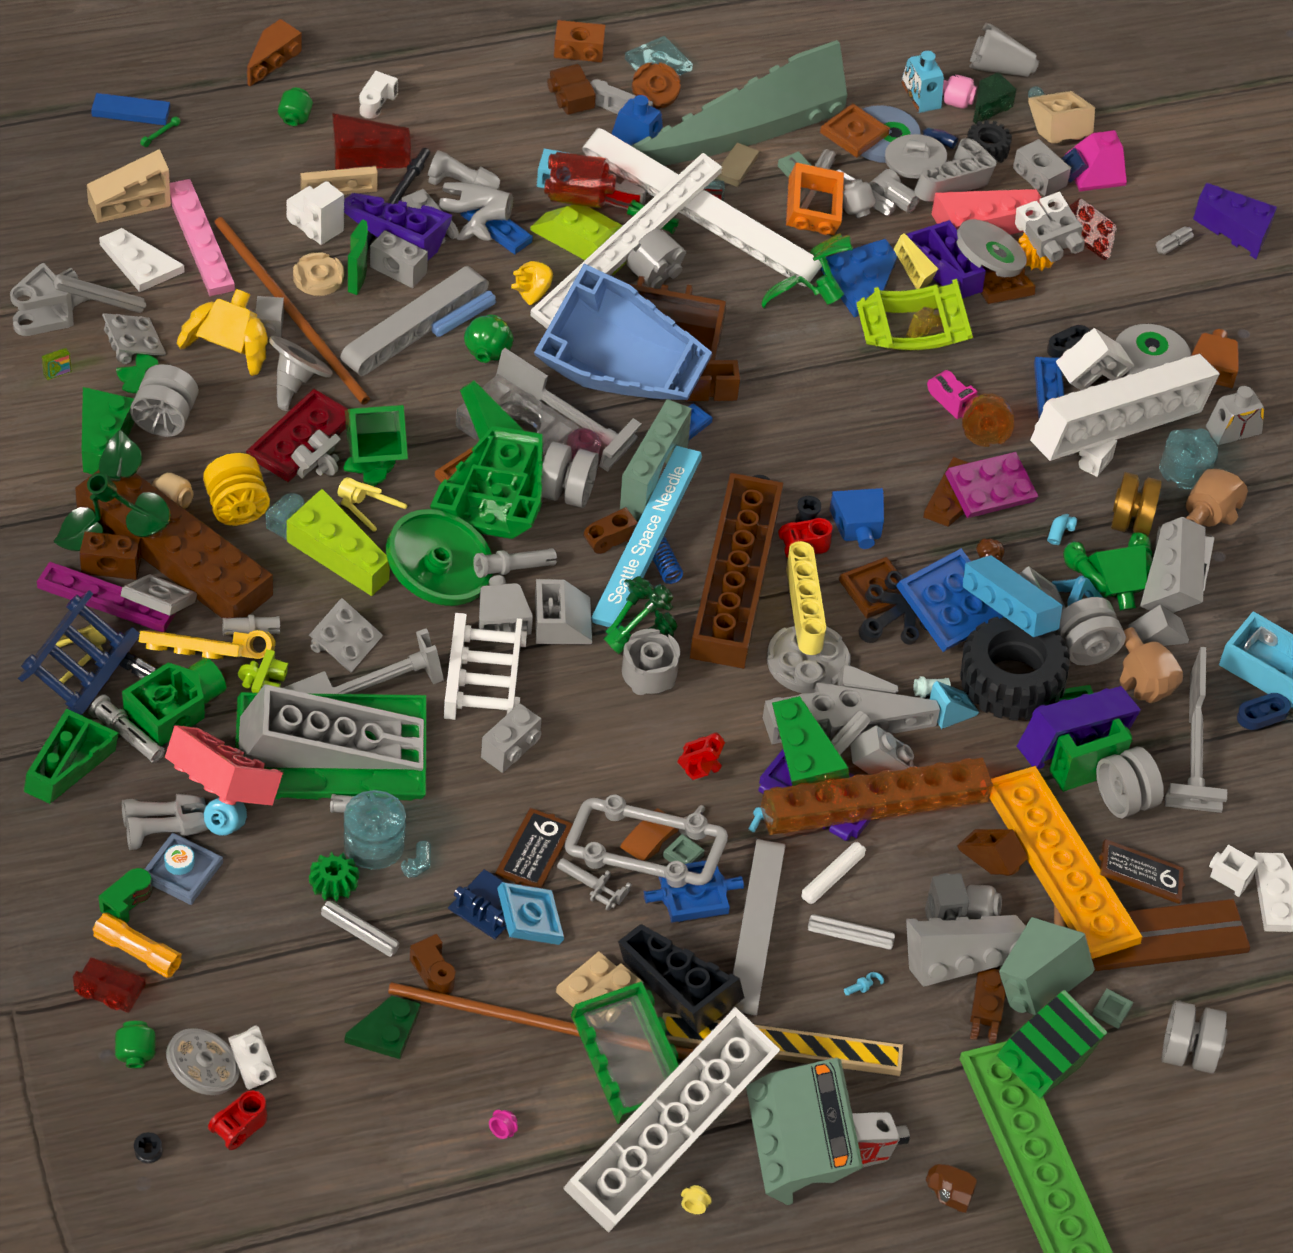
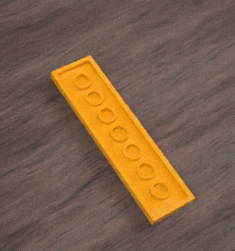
(1063, 862)

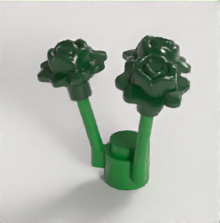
(659, 598)

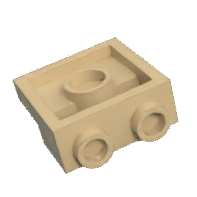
(594, 979)

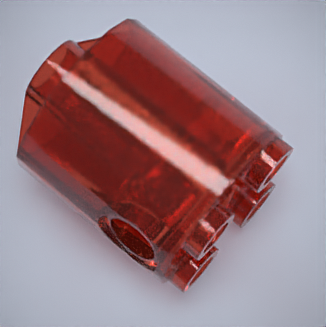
(587, 183)

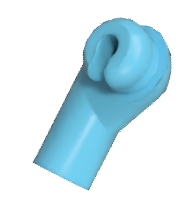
(1058, 527)

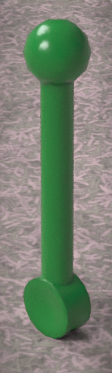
(145, 141)

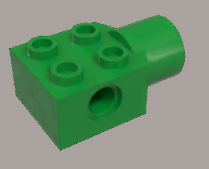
(172, 697)

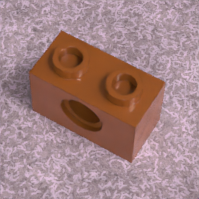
(579, 41)

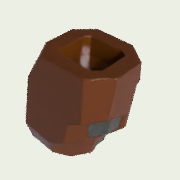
(951, 1186)

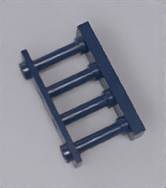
(106, 661)

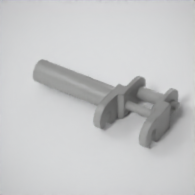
(595, 883)

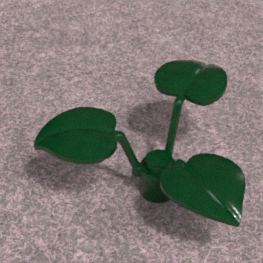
(148, 514)

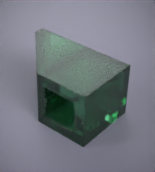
(993, 97)

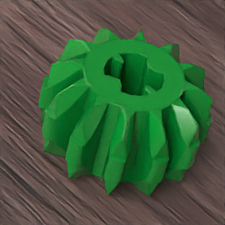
(334, 876)

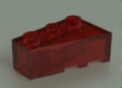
(369, 143)

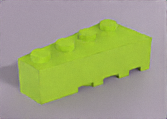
(338, 543)

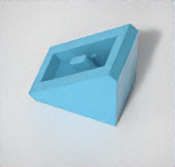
(953, 704)

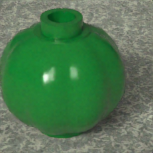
(488, 337)

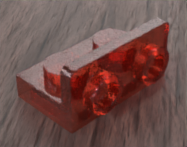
(108, 985)

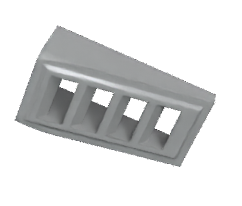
(856, 678)

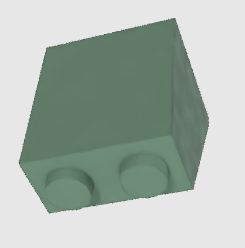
(1044, 964)

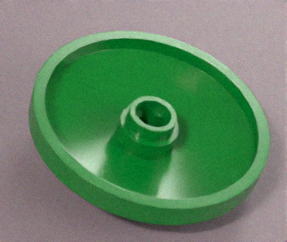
(435, 557)

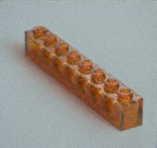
(876, 795)

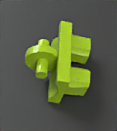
(259, 676)

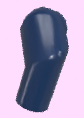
(942, 136)

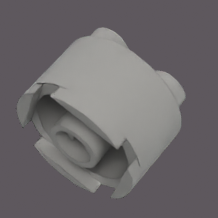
(656, 258)
(650, 662)

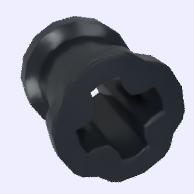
(808, 508)

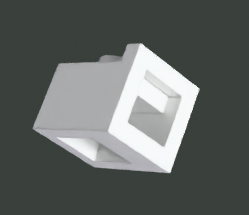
(1097, 457)
(1233, 869)

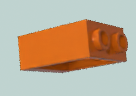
(819, 180)

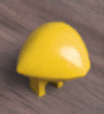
(532, 281)

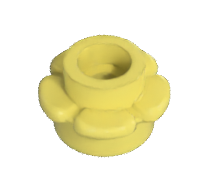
(695, 1199)

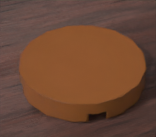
(657, 83)

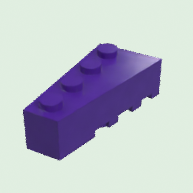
(1080, 717)

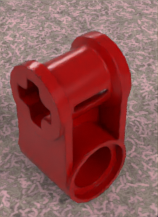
(814, 532)
(237, 1124)

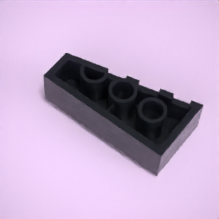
(686, 983)

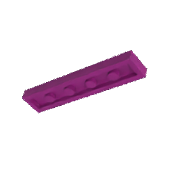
(105, 597)

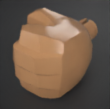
(1216, 498)
(1149, 669)

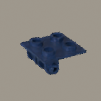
(481, 904)

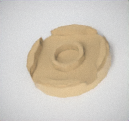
(318, 274)

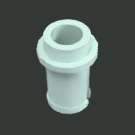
(923, 686)

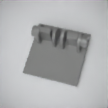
(131, 336)
(344, 635)

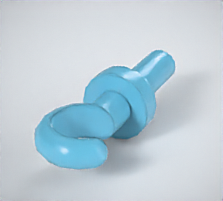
(758, 817)
(864, 983)

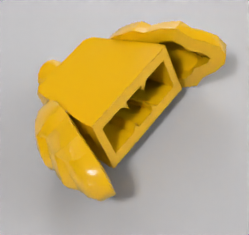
(229, 327)

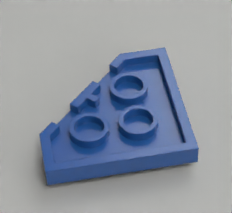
(862, 270)

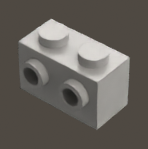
(511, 738)

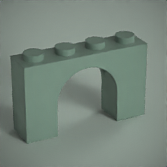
(642, 474)

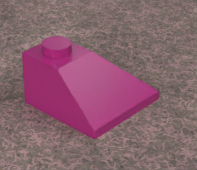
(1105, 162)

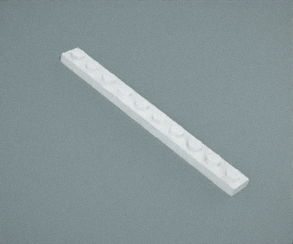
(650, 217)

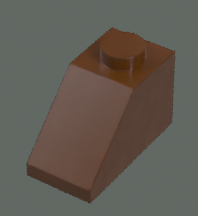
(994, 850)

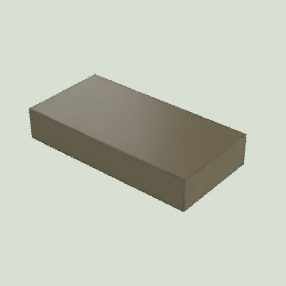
(738, 164)

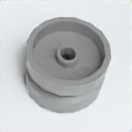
(1091, 631)
(1129, 782)

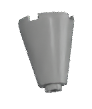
(1002, 54)

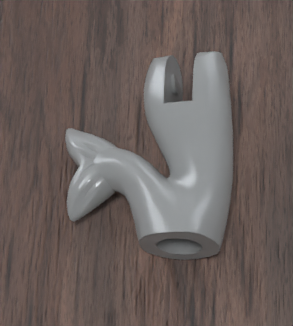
(494, 205)

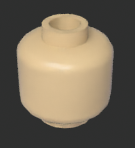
(175, 488)

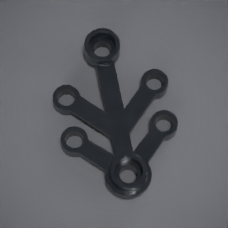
(902, 607)

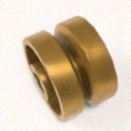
(1131, 503)

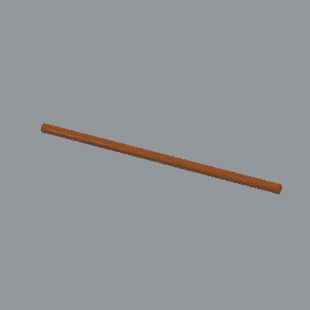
(292, 311)
(495, 1011)

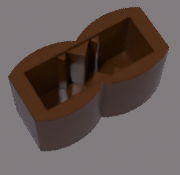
(571, 89)

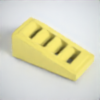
(915, 262)

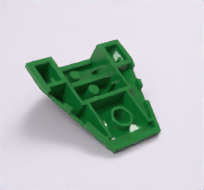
(497, 484)

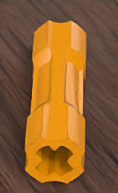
(156, 955)

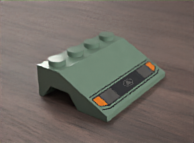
(803, 1127)

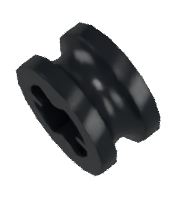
(143, 1139)

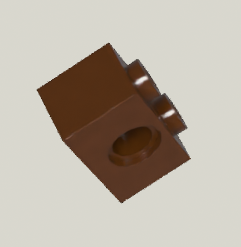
(110, 555)

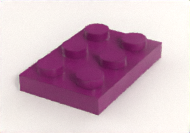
(991, 484)

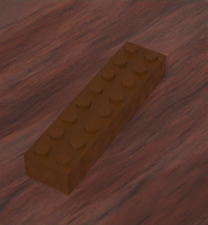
(189, 552)
(736, 571)

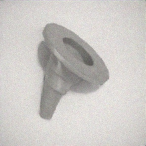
(294, 369)

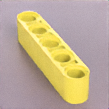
(806, 598)

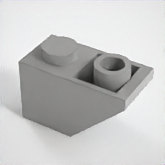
(880, 751)

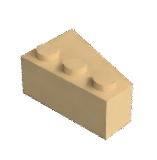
(131, 189)

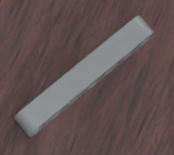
(412, 321)
(757, 922)

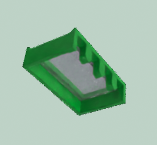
(625, 1046)

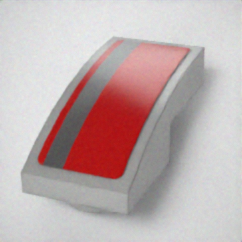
(625, 193)

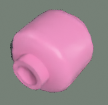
(959, 91)

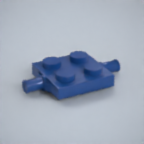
(695, 900)

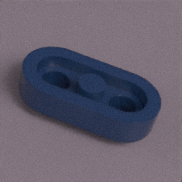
(1258, 711)

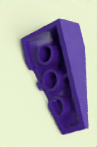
(417, 226)

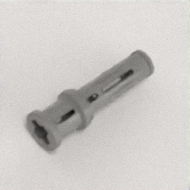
(504, 562)
(118, 721)

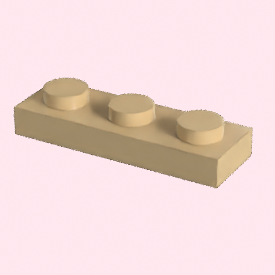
(345, 180)

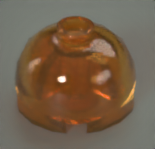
(988, 419)

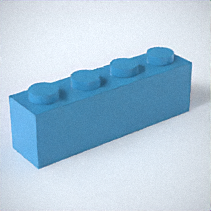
(1012, 596)

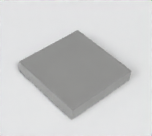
(159, 594)

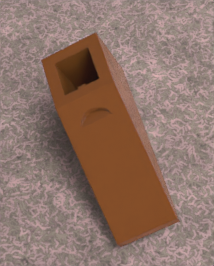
(274, 48)

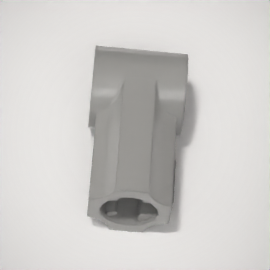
(890, 186)

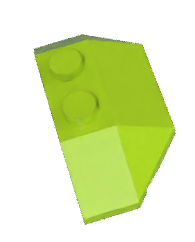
(577, 229)

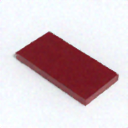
(295, 428)

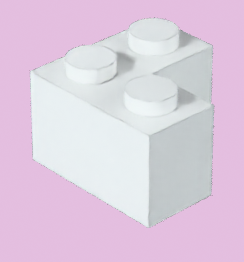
(317, 212)
(1094, 357)

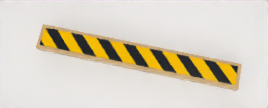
(804, 1046)

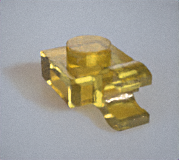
(923, 322)

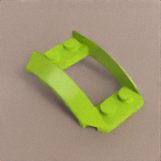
(945, 298)

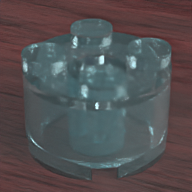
(1188, 456)

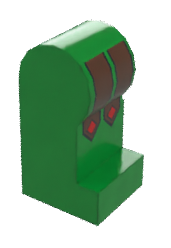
(126, 893)

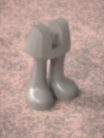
(446, 166)
(187, 821)

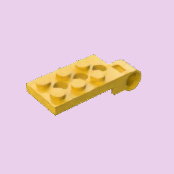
(240, 647)

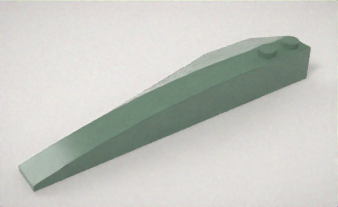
(781, 102)

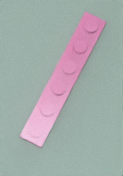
(200, 238)

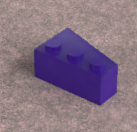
(1235, 216)
(941, 247)

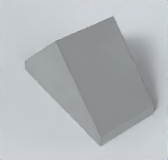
(1161, 627)

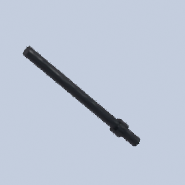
(414, 169)

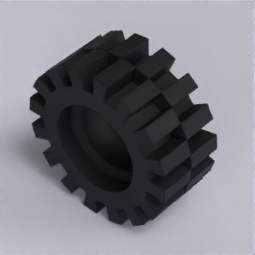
(994, 134)

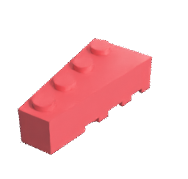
(988, 206)
(222, 767)

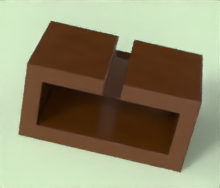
(718, 381)

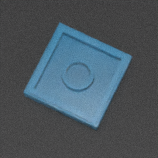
(530, 913)

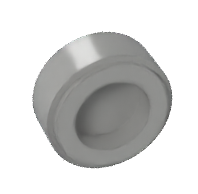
(808, 673)

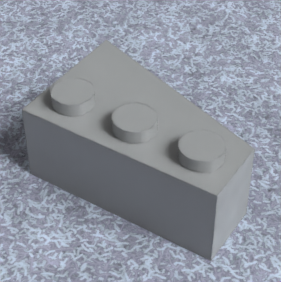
(1177, 567)

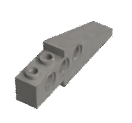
(837, 704)

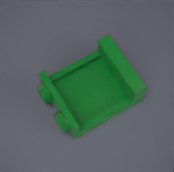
(1077, 765)

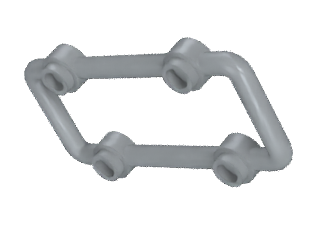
(676, 871)

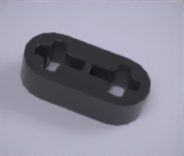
(1067, 339)

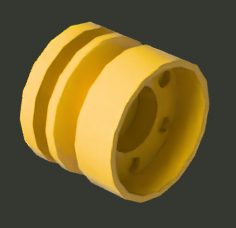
(236, 489)

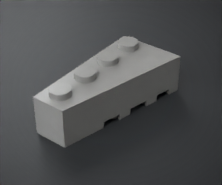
(960, 946)

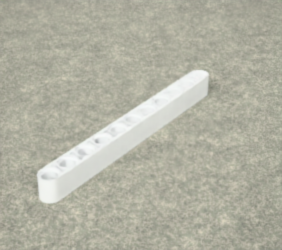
(705, 209)

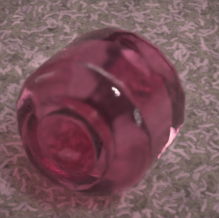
(583, 439)

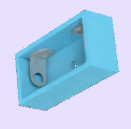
(1262, 656)

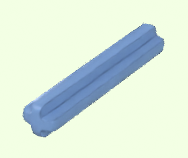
(463, 313)

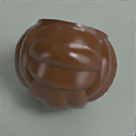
(990, 547)

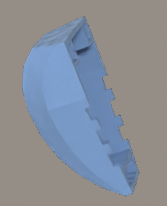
(620, 342)

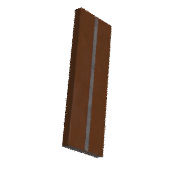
(1181, 935)

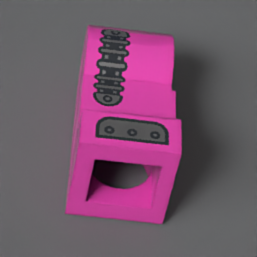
(950, 392)

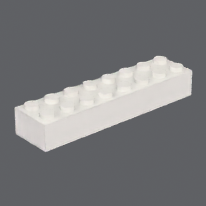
(1124, 406)
(671, 1119)

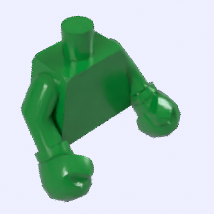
(1114, 571)

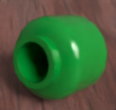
(296, 106)
(135, 1044)

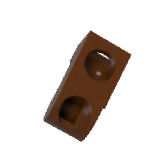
(610, 531)
(430, 965)

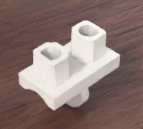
(252, 1057)

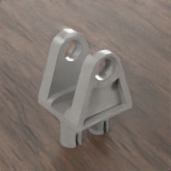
(47, 307)

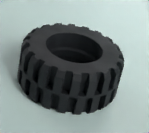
(1007, 692)

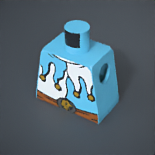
(924, 82)

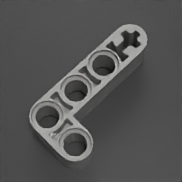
(967, 171)

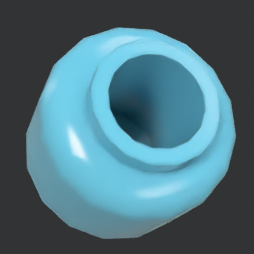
(224, 818)

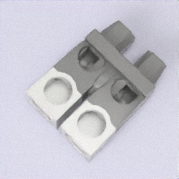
(1050, 228)

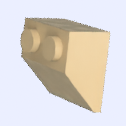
(1062, 116)

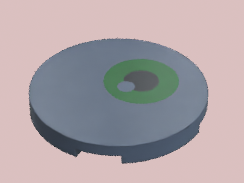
(899, 124)

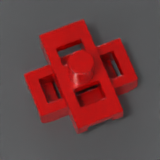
(701, 756)

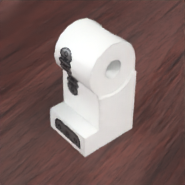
(376, 93)

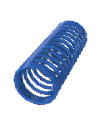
(671, 569)

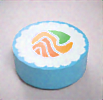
(179, 859)

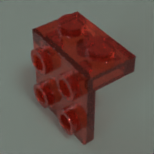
(1097, 230)

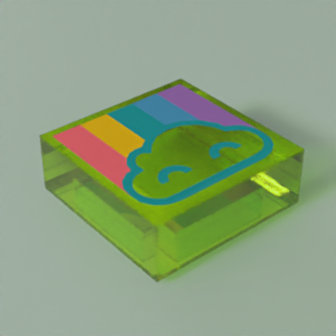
(56, 364)

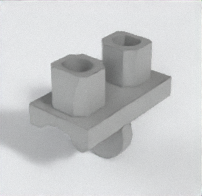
(324, 447)

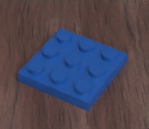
(943, 603)

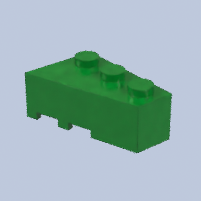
(101, 418)
(805, 745)
(68, 755)

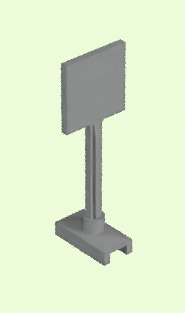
(534, 382)
(425, 658)
(1195, 794)

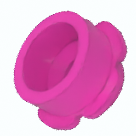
(503, 1124)

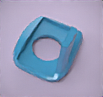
(1077, 588)

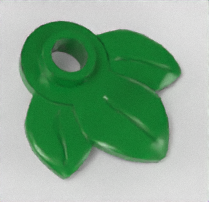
(133, 375)
(372, 471)

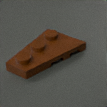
(944, 505)

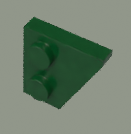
(386, 1027)

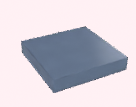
(189, 885)

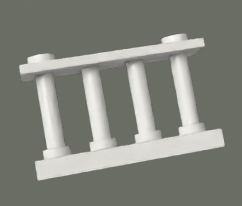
(461, 655)

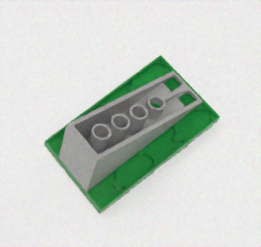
(336, 741)

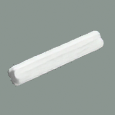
(833, 873)

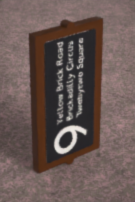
(534, 849)
(1141, 871)

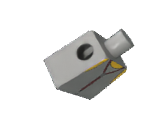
(1236, 417)

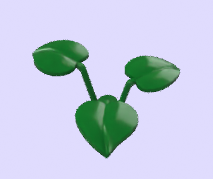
(826, 285)

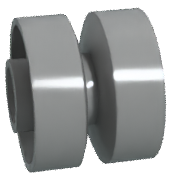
(164, 400)
(574, 476)
(1202, 1038)

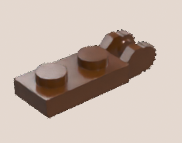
(987, 1004)

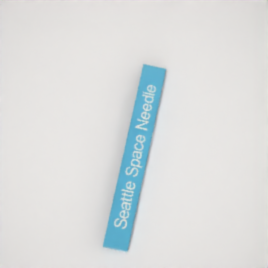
(648, 532)

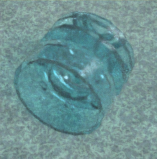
(374, 829)

